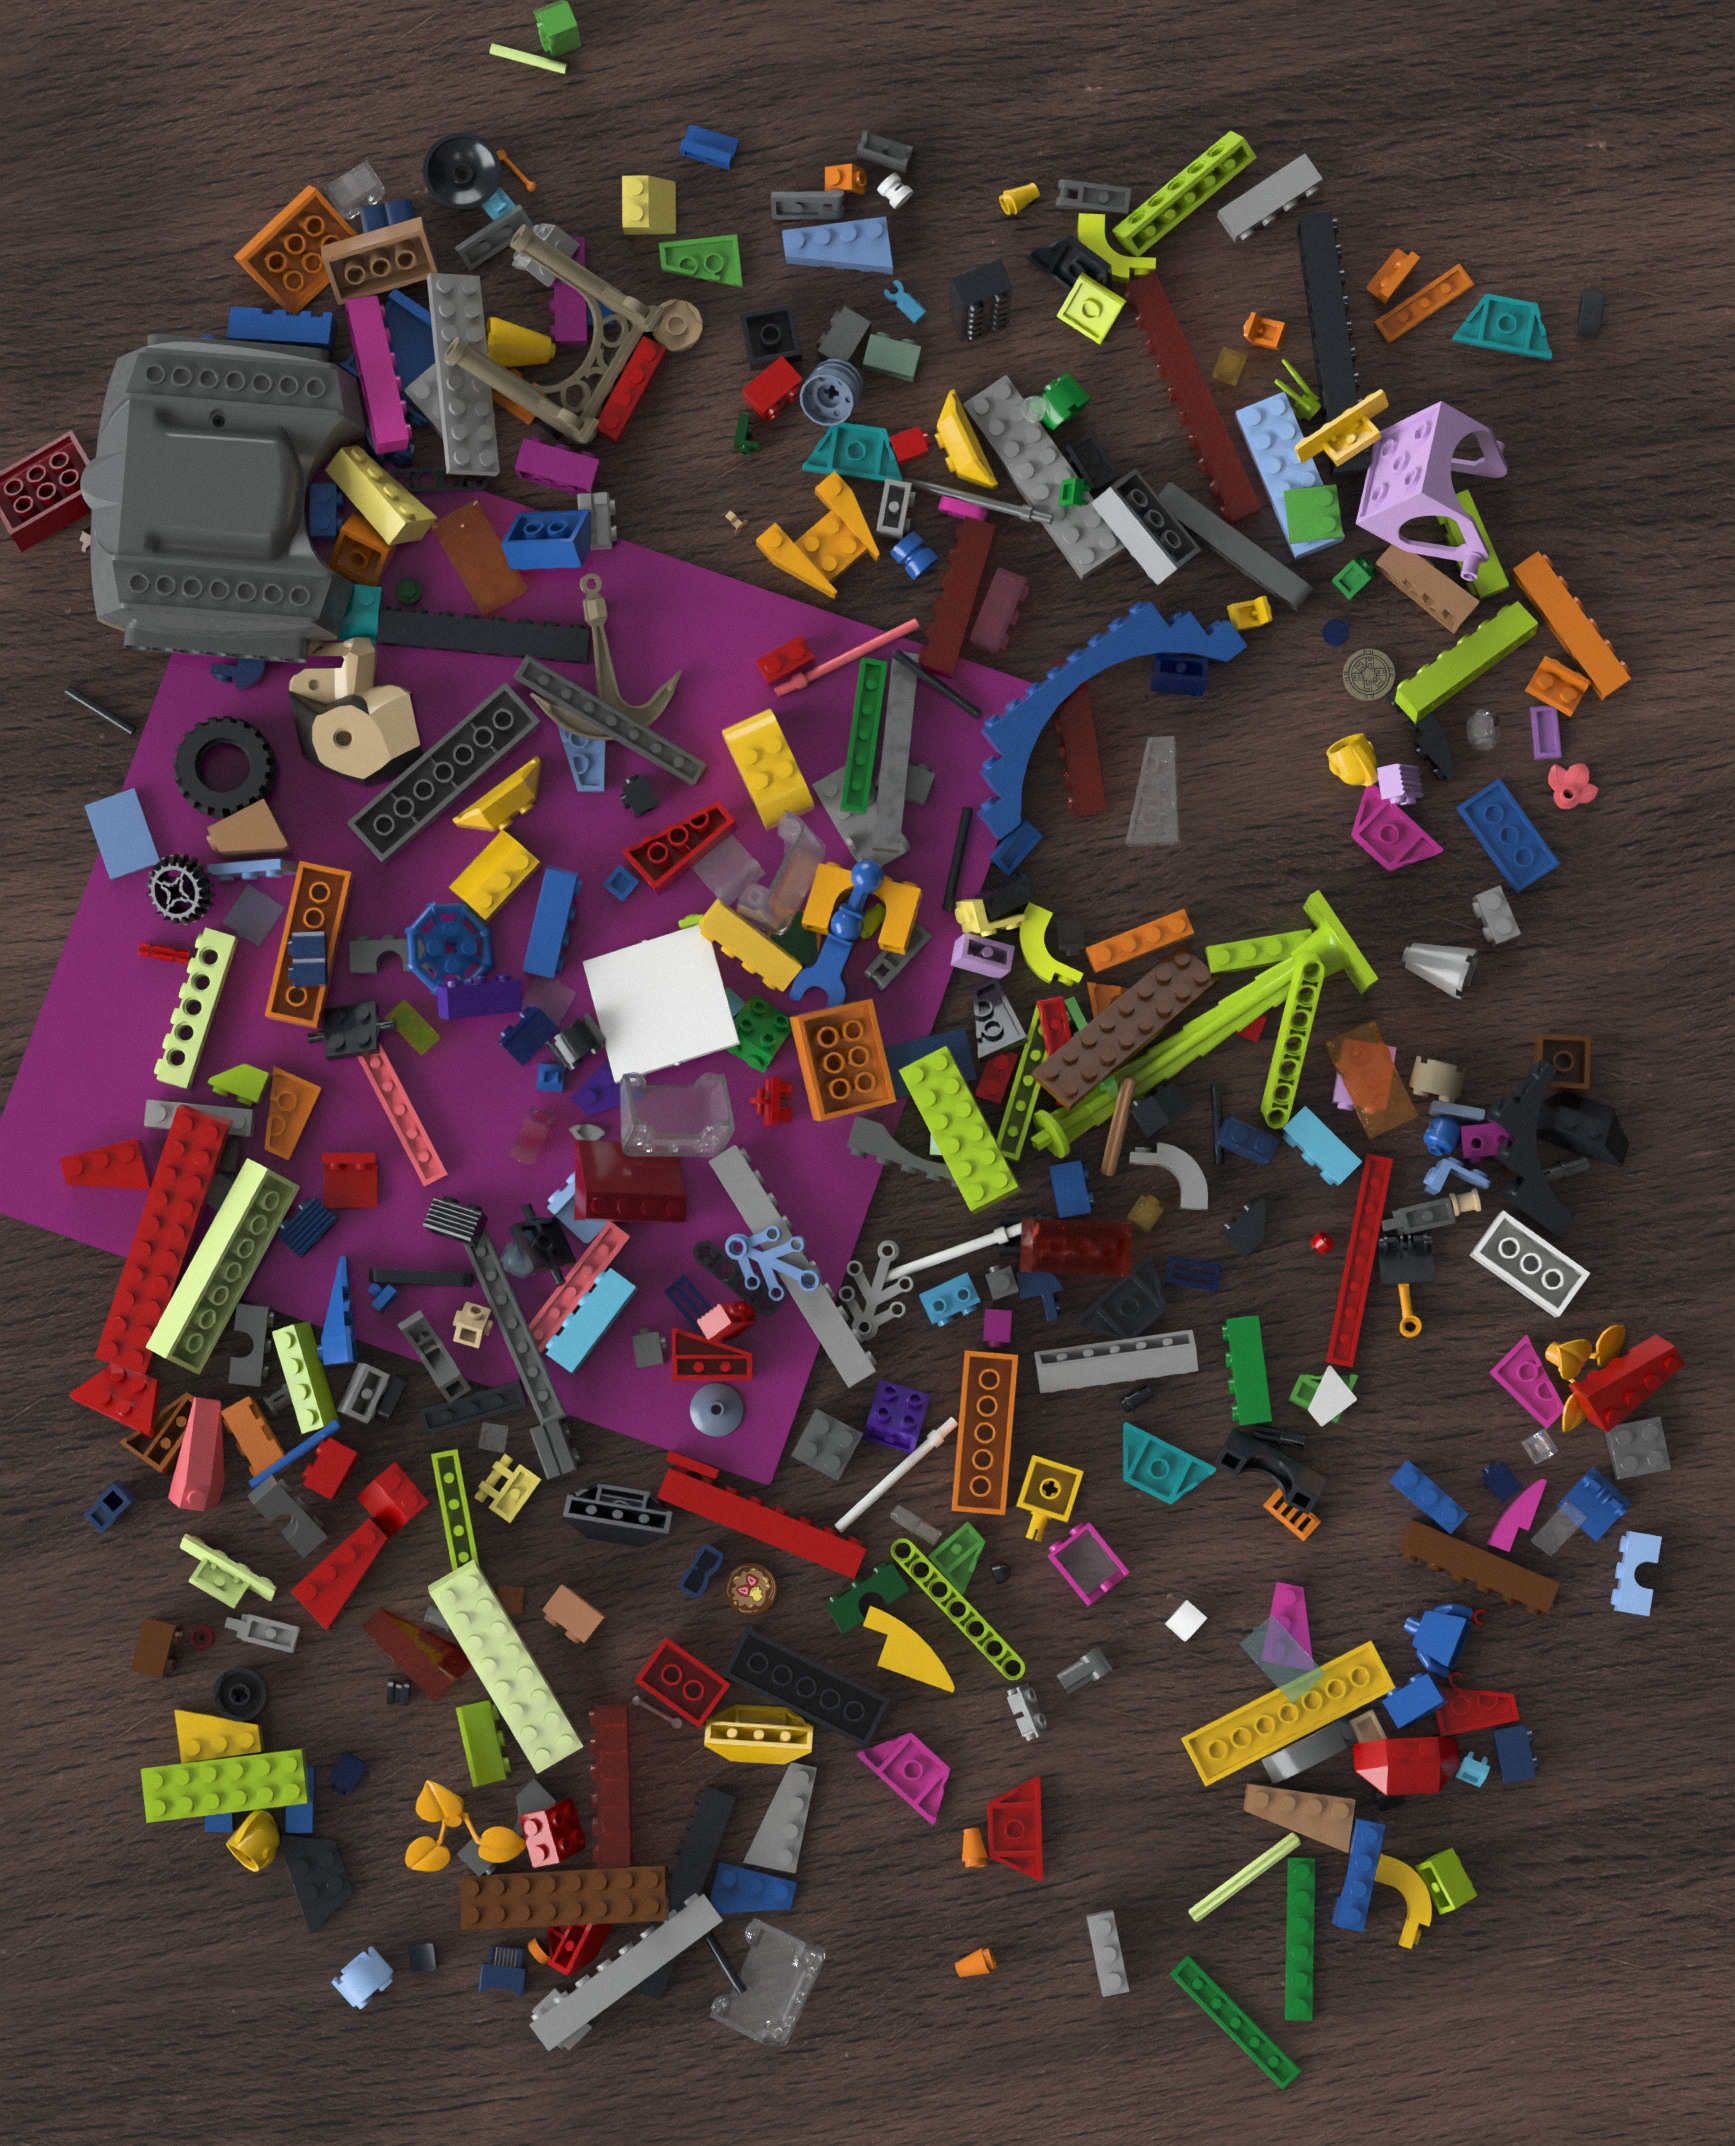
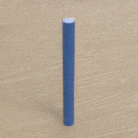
(296, 1453)

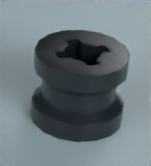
(398, 1692)

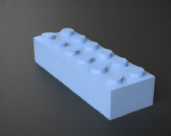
(1271, 436)

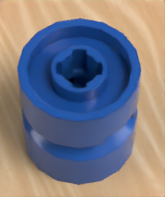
(911, 552)

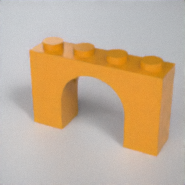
(835, 884)

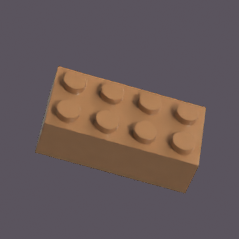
(379, 260)

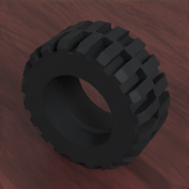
(200, 742)

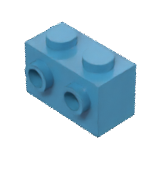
(949, 1299)

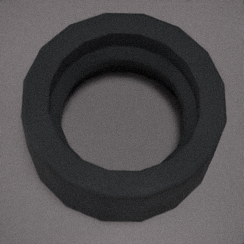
(1590, 313)

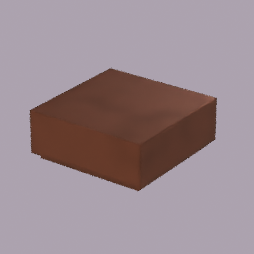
(511, 1598)

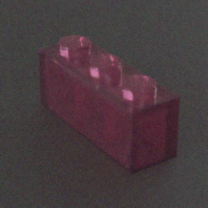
(999, 611)

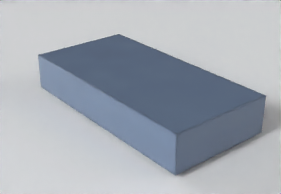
(1457, 1111)

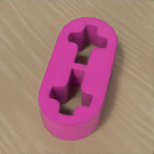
(962, 509)

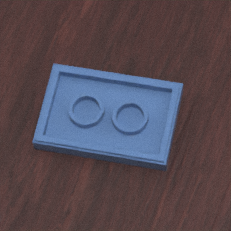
(122, 834)

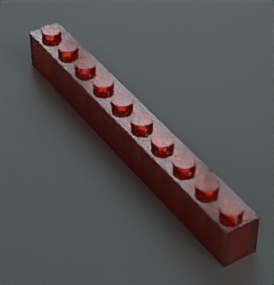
(1192, 398)

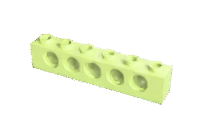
(183, 1075)

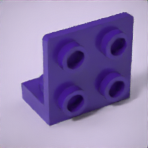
(896, 1416)

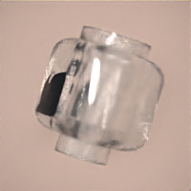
(1484, 730)

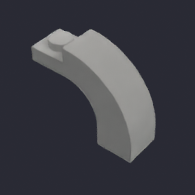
(1185, 1169)

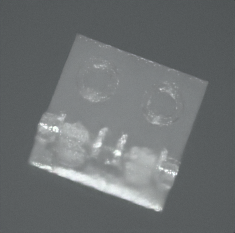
(728, 870)

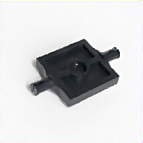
(351, 1031)
(543, 1245)

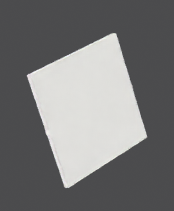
(661, 1002)

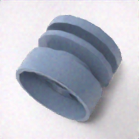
(824, 403)

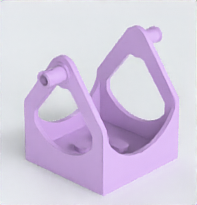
(1413, 479)

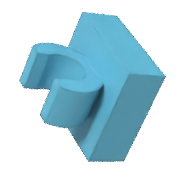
(498, 204)
(1473, 1771)

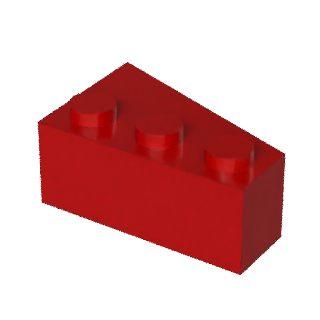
(110, 1167)

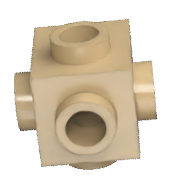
(472, 1324)

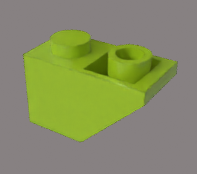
(242, 1081)

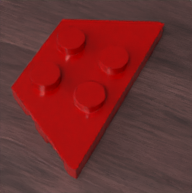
(122, 1397)
(1017, 1829)

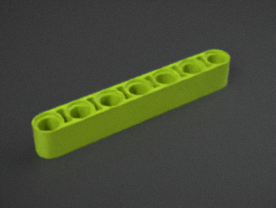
(1291, 1028)
(970, 1613)

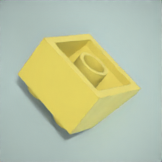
(648, 205)

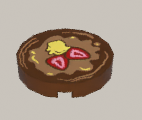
(750, 1589)

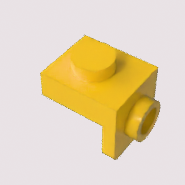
(1250, 614)

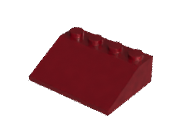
(43, 491)
(626, 1187)

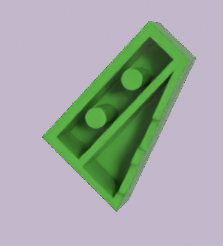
(557, 28)

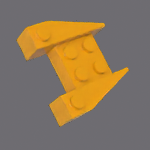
(827, 546)

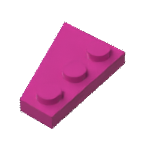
(1528, 1383)
(1291, 1613)

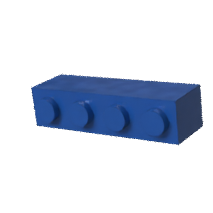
(551, 922)

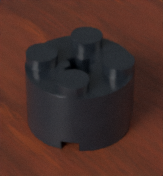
(576, 1041)
(235, 1679)

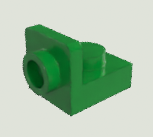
(1354, 576)

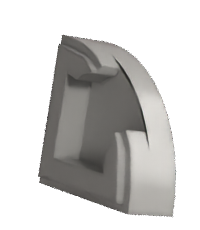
(587, 1132)

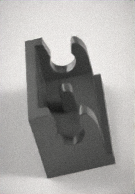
(885, 151)

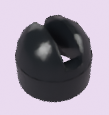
(1001, 1572)

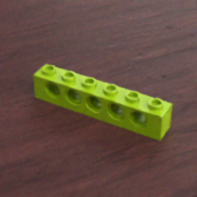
(1184, 193)

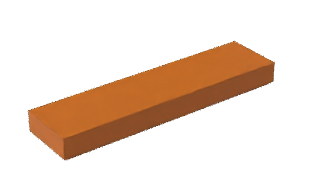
(1423, 304)

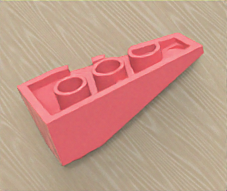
(200, 1464)

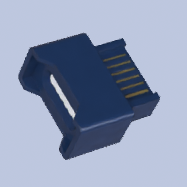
(504, 1970)

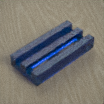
(1215, 1278)
(676, 1285)

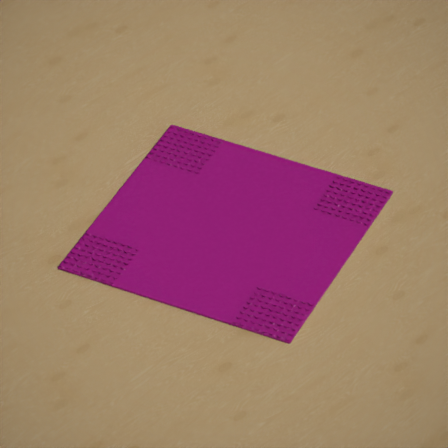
(111, 1008)

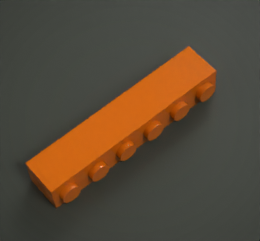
(1570, 625)

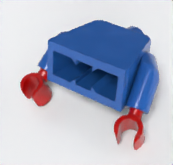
(1442, 1637)

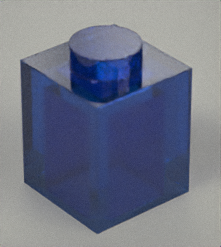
(1500, 1481)
(347, 1773)

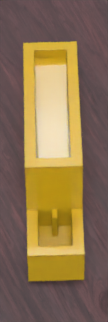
(907, 1651)

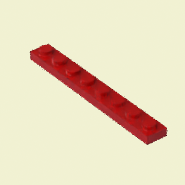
(1359, 1260)

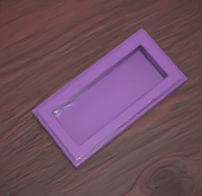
(1545, 732)

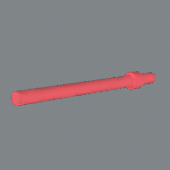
(800, 680)

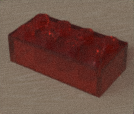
(1075, 1247)

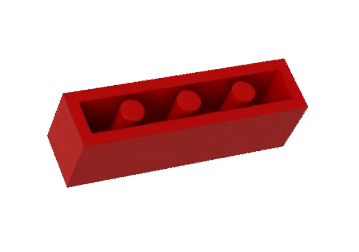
(630, 390)

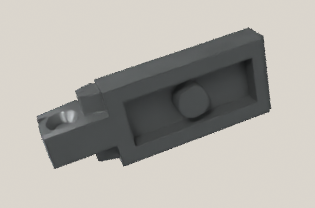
(1421, 1217)

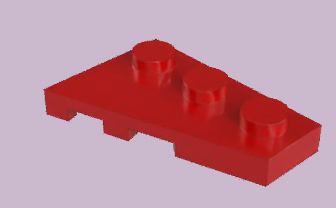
(1474, 1711)

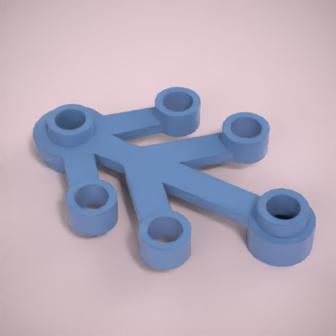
(769, 1260)

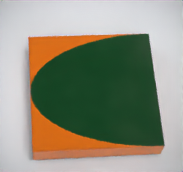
(799, 942)

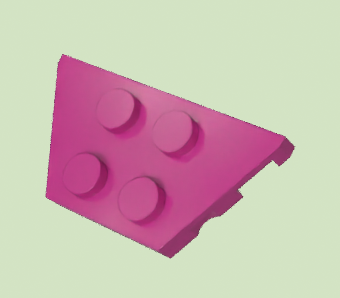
(1390, 833)
(910, 1771)

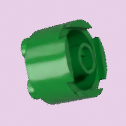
(1063, 401)

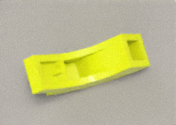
(1092, 234)
(1034, 950)

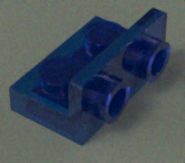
(528, 1034)

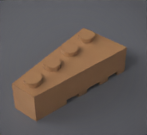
(1427, 587)
(1308, 1813)

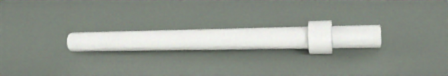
(1000, 1235)
(934, 1439)

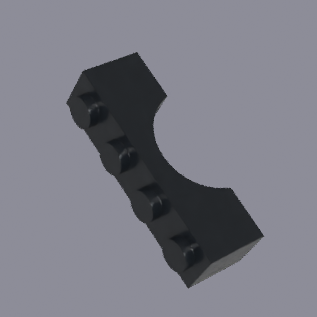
(1246, 1454)

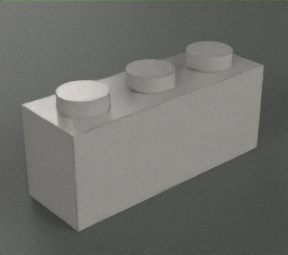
(1107, 1953)

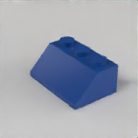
(548, 540)

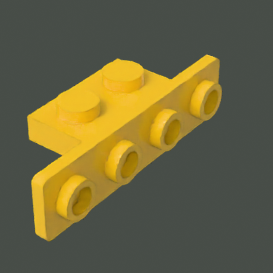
(1347, 433)

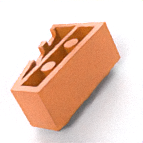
(253, 1435)

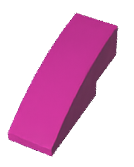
(1517, 1515)

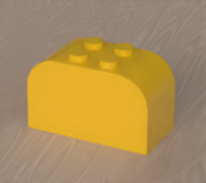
(768, 768)

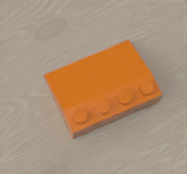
(287, 251)
(842, 1059)

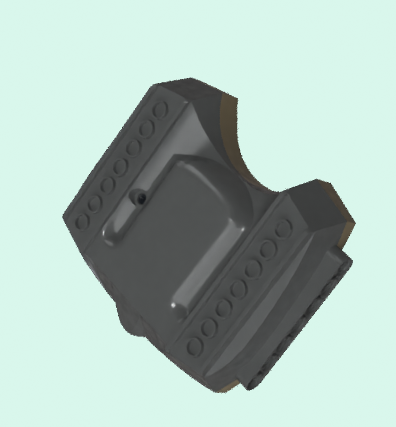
(207, 496)

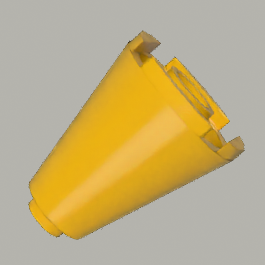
(516, 345)

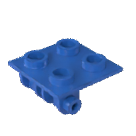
(1598, 1502)

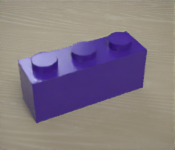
(479, 997)

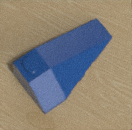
(339, 1330)

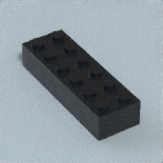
(980, 301)
(806, 1687)

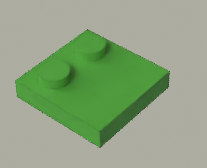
(1313, 514)

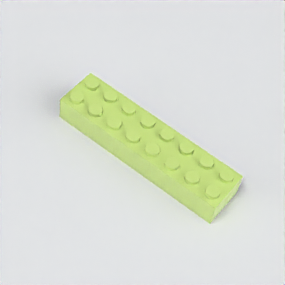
(222, 1266)
(505, 1666)

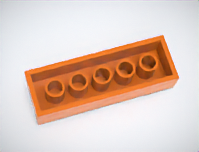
(316, 905)
(984, 1433)

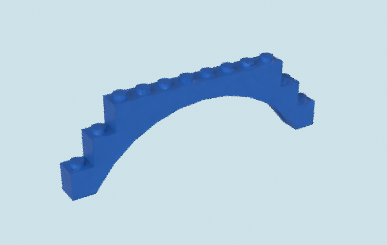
(1019, 726)

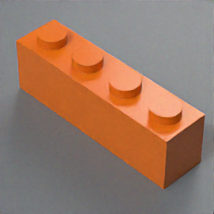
(1139, 942)

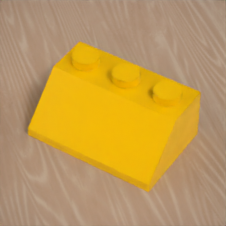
(495, 876)

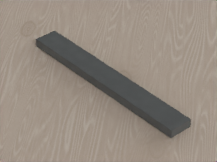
(610, 720)
(515, 1330)

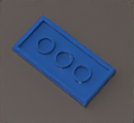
(1508, 836)

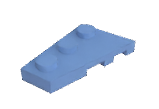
(585, 760)
(252, 869)

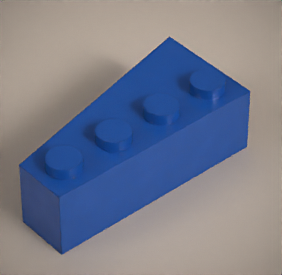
(282, 328)

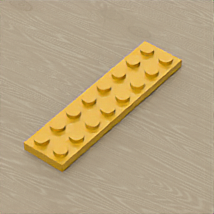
(1275, 1721)

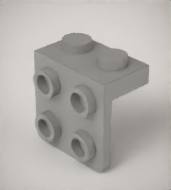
(554, 236)

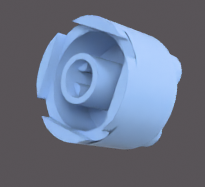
(363, 1977)

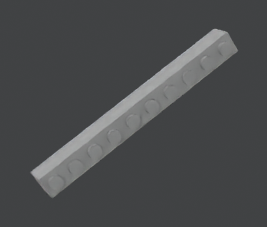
(816, 1305)

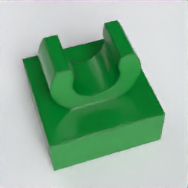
(1072, 493)

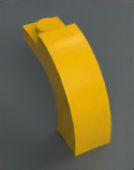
(1409, 1883)

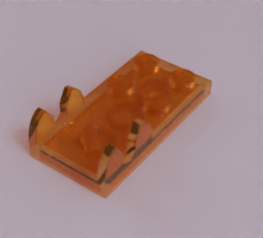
(478, 557)
(1371, 1079)

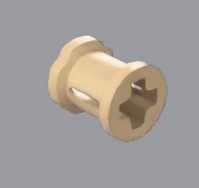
(1465, 1202)

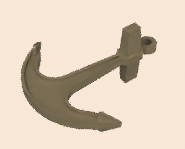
(607, 688)

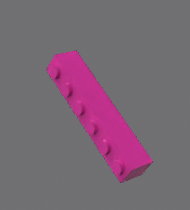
(377, 375)

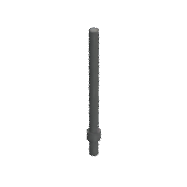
(1025, 512)

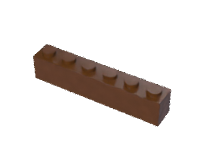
(1479, 1567)

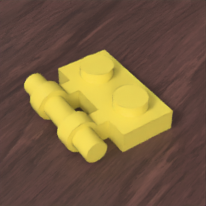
(515, 1491)

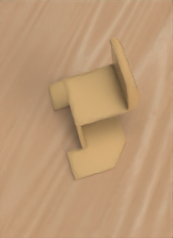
(735, 521)

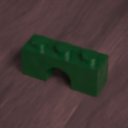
(845, 1608)

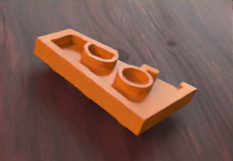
(289, 1111)

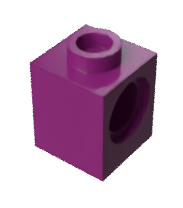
(997, 1327)

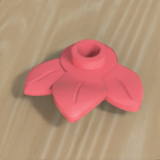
(1573, 782)

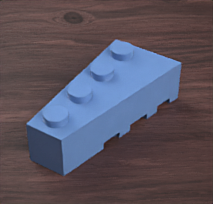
(842, 245)

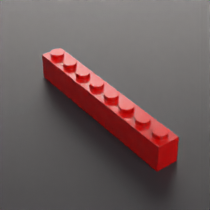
(762, 1523)

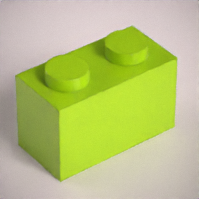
(1446, 1881)

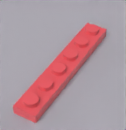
(403, 1117)
(578, 1282)

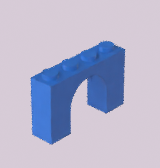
(299, 1817)
(1353, 1904)

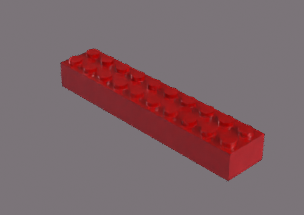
(163, 1236)

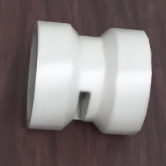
(895, 190)

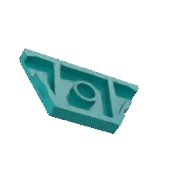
(1506, 327)
(855, 453)
(1160, 1466)

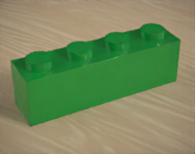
(1248, 1370)

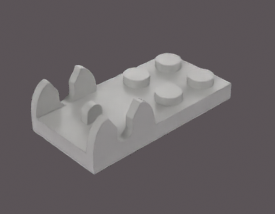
(854, 828)

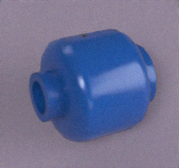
(1442, 1135)

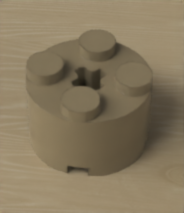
(1438, 1079)

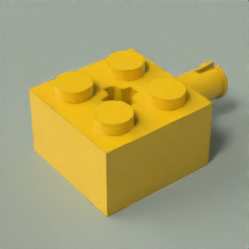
(1043, 1507)

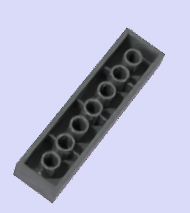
(444, 773)

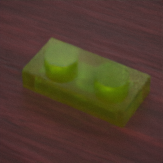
(413, 1028)

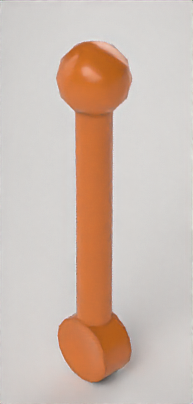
(530, 186)

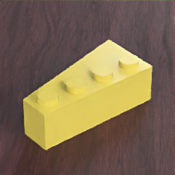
(380, 497)

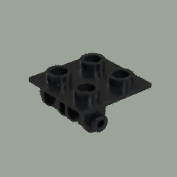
(1406, 1259)

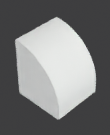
(1185, 1620)

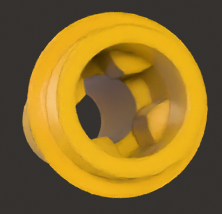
(1018, 198)

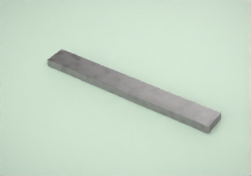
(895, 757)

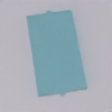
(1282, 1659)

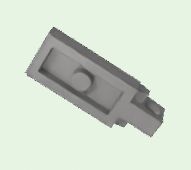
(265, 1632)

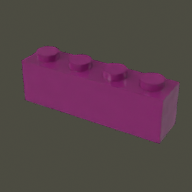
(570, 308)

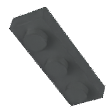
(492, 237)

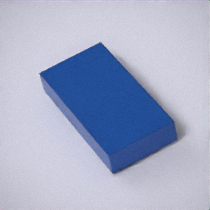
(1016, 847)

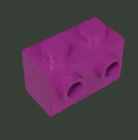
(1480, 1142)

